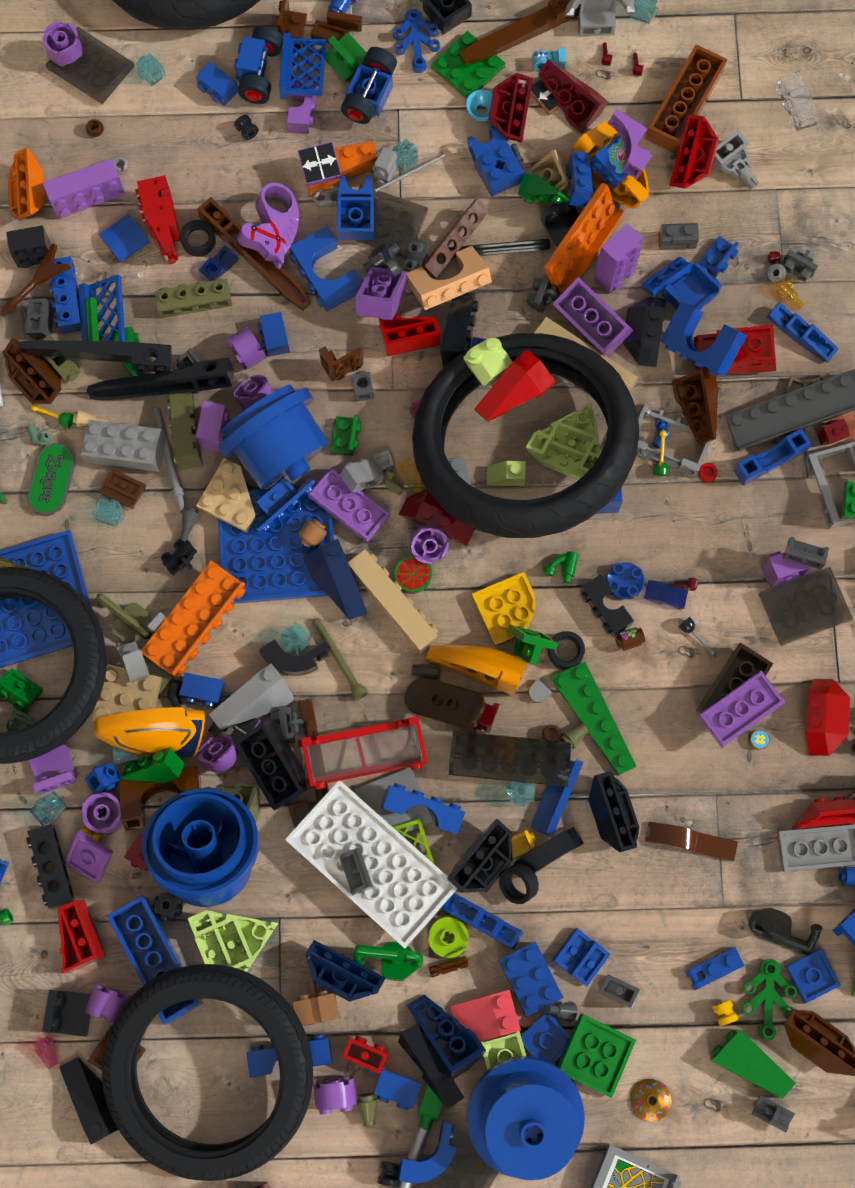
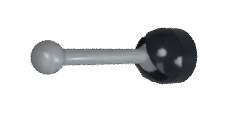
(688, 627)

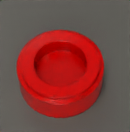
(707, 472)

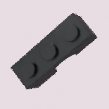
(613, 620)

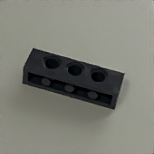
(36, 839)

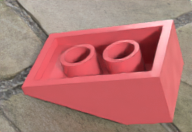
(488, 1015)

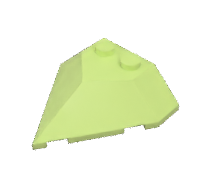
(568, 444)
(229, 938)

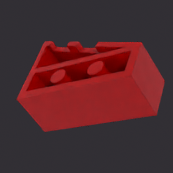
(409, 334)
(78, 937)

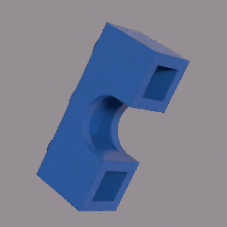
(579, 172)

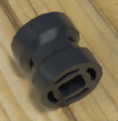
(246, 127)
(390, 1169)

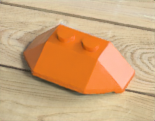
(25, 185)

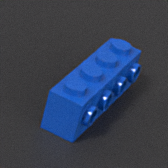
(66, 298)

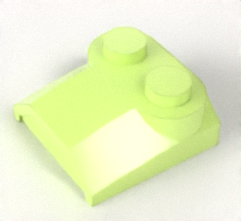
(487, 361)
(503, 1048)

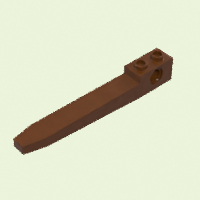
(518, 32)
(228, 229)

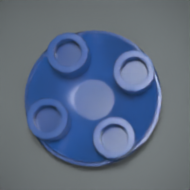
(625, 580)

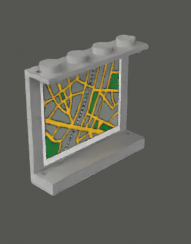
(626, 1170)

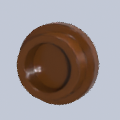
(551, 732)

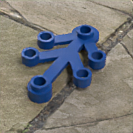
(415, 37)

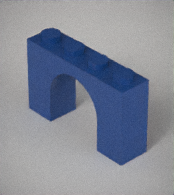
(329, 292)
(680, 338)

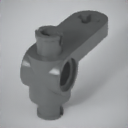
(384, 257)

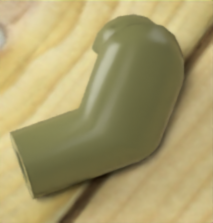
(390, 481)

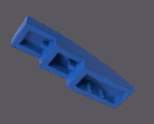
(801, 332)
(482, 921)

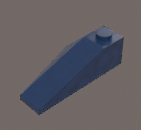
(332, 572)

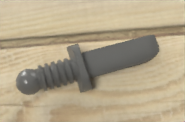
(514, 147)

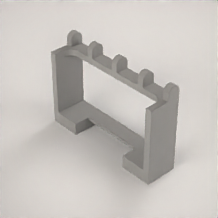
(685, 466)
(814, 469)

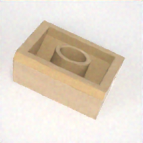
(552, 171)

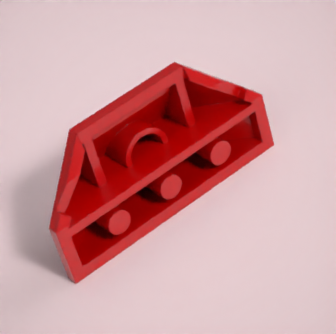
(694, 153)
(826, 717)
(827, 814)

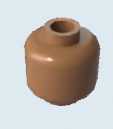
(312, 533)

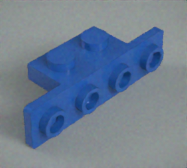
(277, 499)

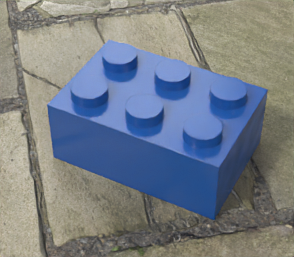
(530, 979)

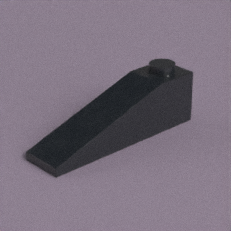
(88, 1100)

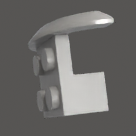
(597, 16)

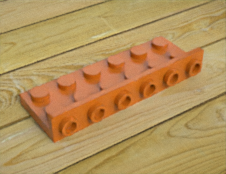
(584, 240)
(193, 619)

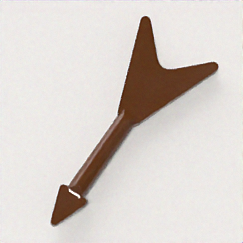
(45, 272)

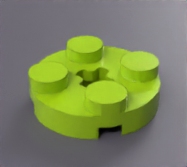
(459, 940)

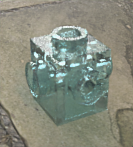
(406, 154)
(295, 632)
(520, 799)

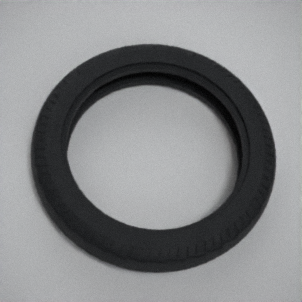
(87, 672)
(141, 1127)

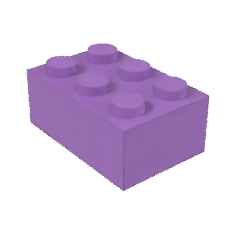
(381, 293)

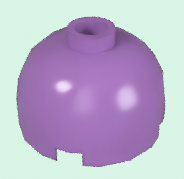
(252, 391)
(429, 543)
(218, 753)

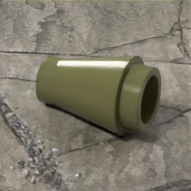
(574, 735)
(367, 1108)

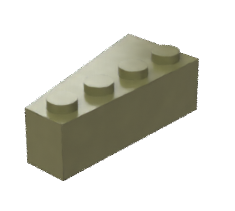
(184, 429)

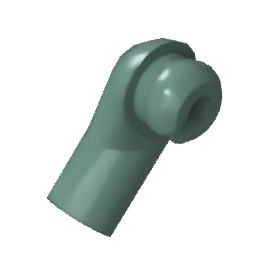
(38, 438)

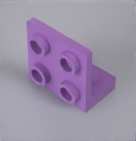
(53, 770)

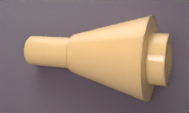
(81, 418)

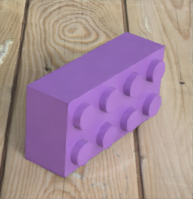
(84, 188)
(618, 259)
(592, 317)

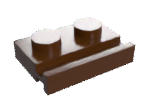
(122, 488)

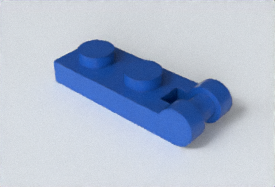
(667, 276)
(715, 968)

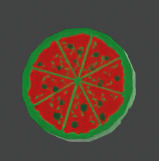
(412, 574)

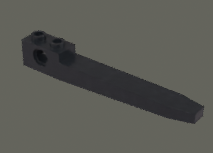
(126, 352)
(201, 377)

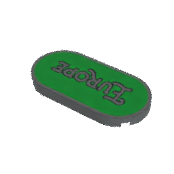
(51, 479)

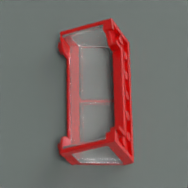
(362, 752)

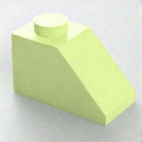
(506, 473)

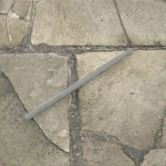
(409, 173)

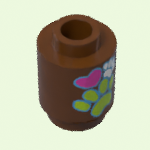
(630, 638)

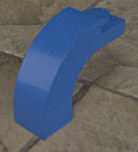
(432, 1166)

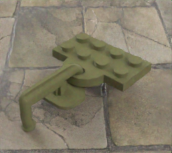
(132, 626)

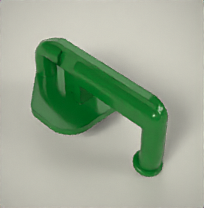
(396, 961)

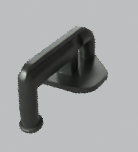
(776, 928)

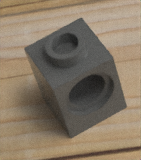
(364, 393)

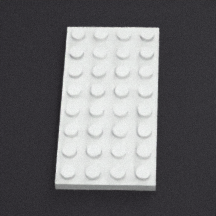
(404, 881)

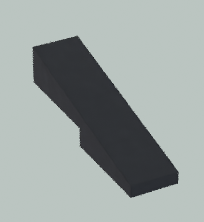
(433, 1070)

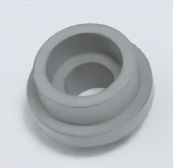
(782, 272)

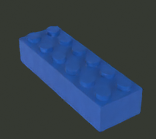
(149, 949)

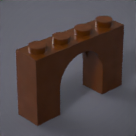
(137, 793)

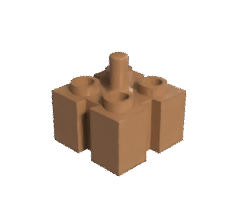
(316, 1006)

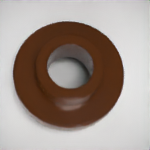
(94, 123)

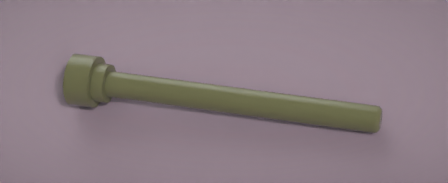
(358, 690)

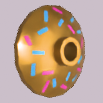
(641, 1095)

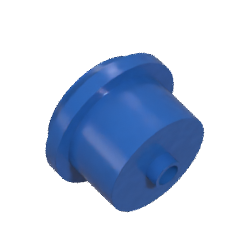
(275, 436)
(201, 846)
(525, 1118)

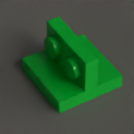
(345, 56)
(530, 643)

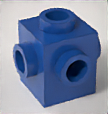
(103, 778)

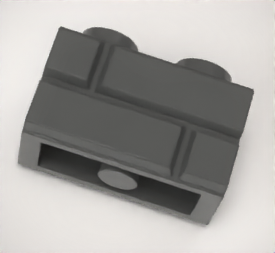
(678, 236)

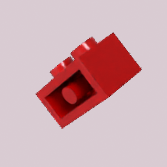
(365, 1055)

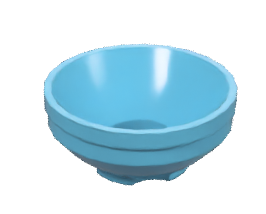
(478, 99)

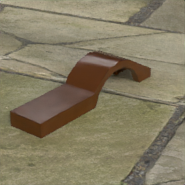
(692, 841)

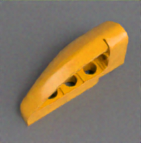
(486, 661)

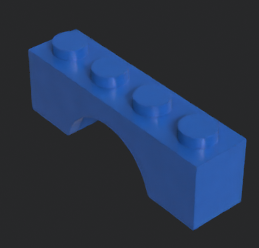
(784, 451)
(446, 817)
(262, 1060)

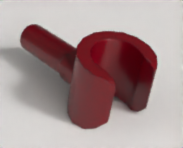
(607, 58)
(637, 69)
(774, 257)
(690, 585)

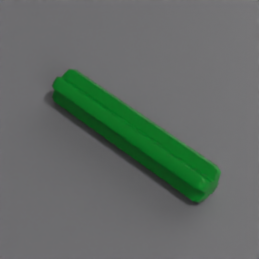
(92, 319)

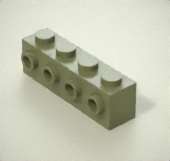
(193, 298)

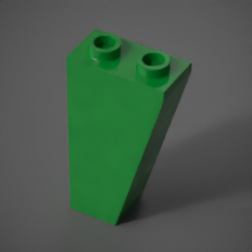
(750, 1063)

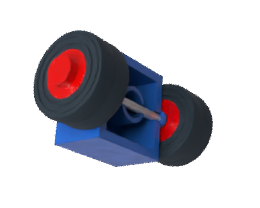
(253, 62)
(370, 86)

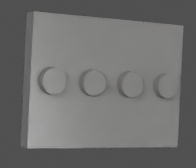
(374, 793)

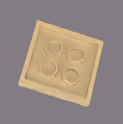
(123, 696)

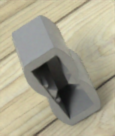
(384, 166)
(361, 475)

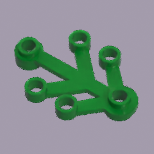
(769, 995)

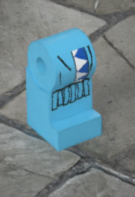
(540, 57)

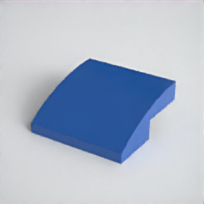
(124, 238)
(581, 957)

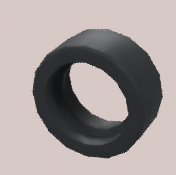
(197, 250)
(579, 643)
(528, 877)

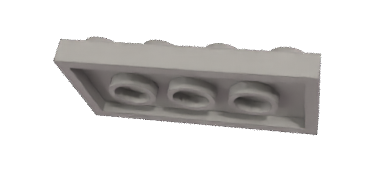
(817, 848)

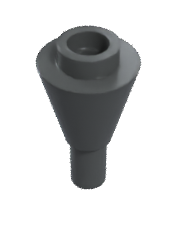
(189, 518)
(566, 1011)

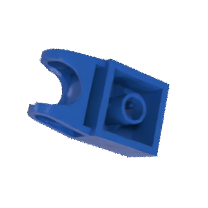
(495, 162)
(353, 205)

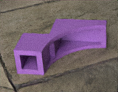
(631, 134)

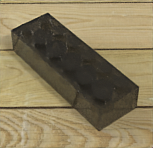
(510, 758)

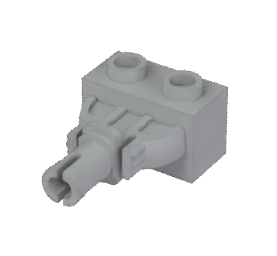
(733, 159)

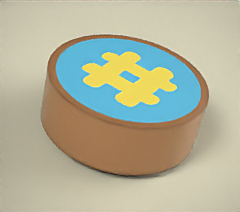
(759, 739)

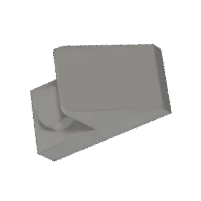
(133, 661)
(620, 991)

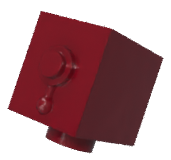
(832, 431)
(135, 854)

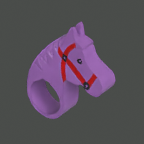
(277, 229)

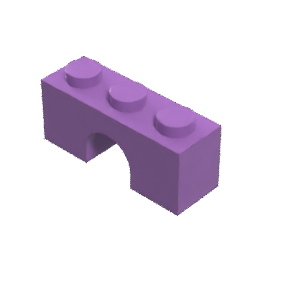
(301, 118)

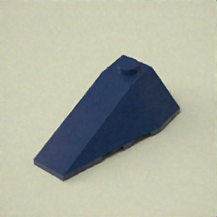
(451, 1041)

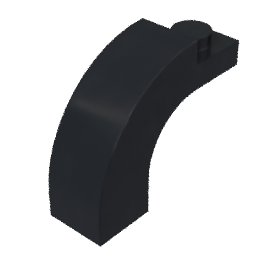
(291, 664)
(551, 850)

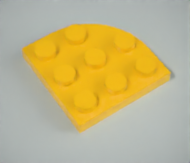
(505, 604)

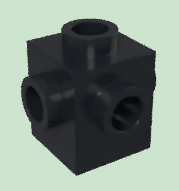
(173, 911)

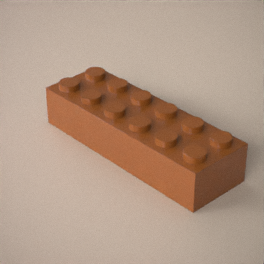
(686, 97)

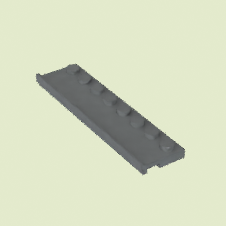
(793, 411)

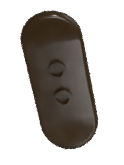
(444, 702)

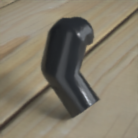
(173, 691)

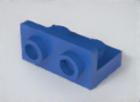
(718, 255)

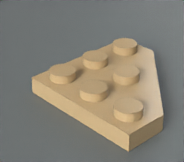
(228, 497)

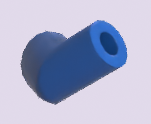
(660, 425)

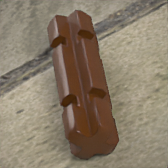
(448, 966)

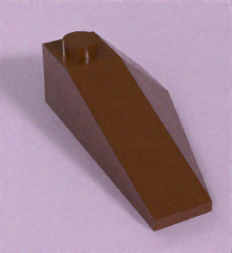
(699, 401)

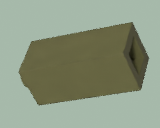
(63, 366)

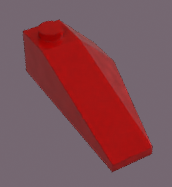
(520, 382)

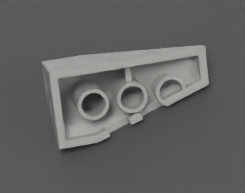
(254, 699)

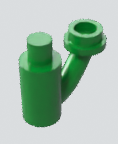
(569, 567)

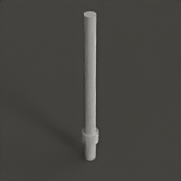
(177, 491)

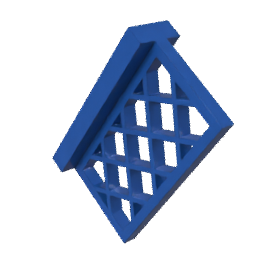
(288, 66)
(88, 291)

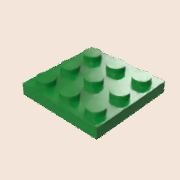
(466, 77)
(596, 1055)

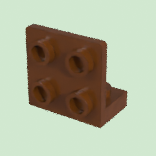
(290, 21)
(339, 368)

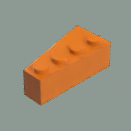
(352, 161)

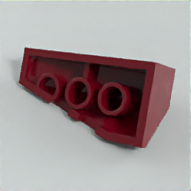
(577, 100)

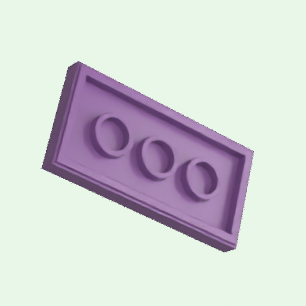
(351, 509)
(741, 709)

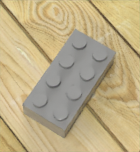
(123, 445)

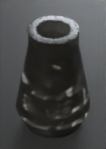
(427, 670)

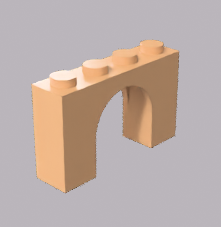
(434, 292)

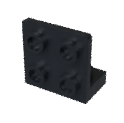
(559, 220)
(66, 1013)

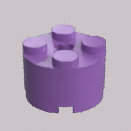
(62, 43)
(246, 348)
(95, 821)
(106, 1003)
(334, 1094)

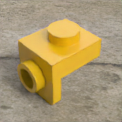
(522, 843)

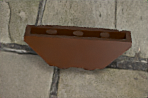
(31, 374)
(820, 1042)

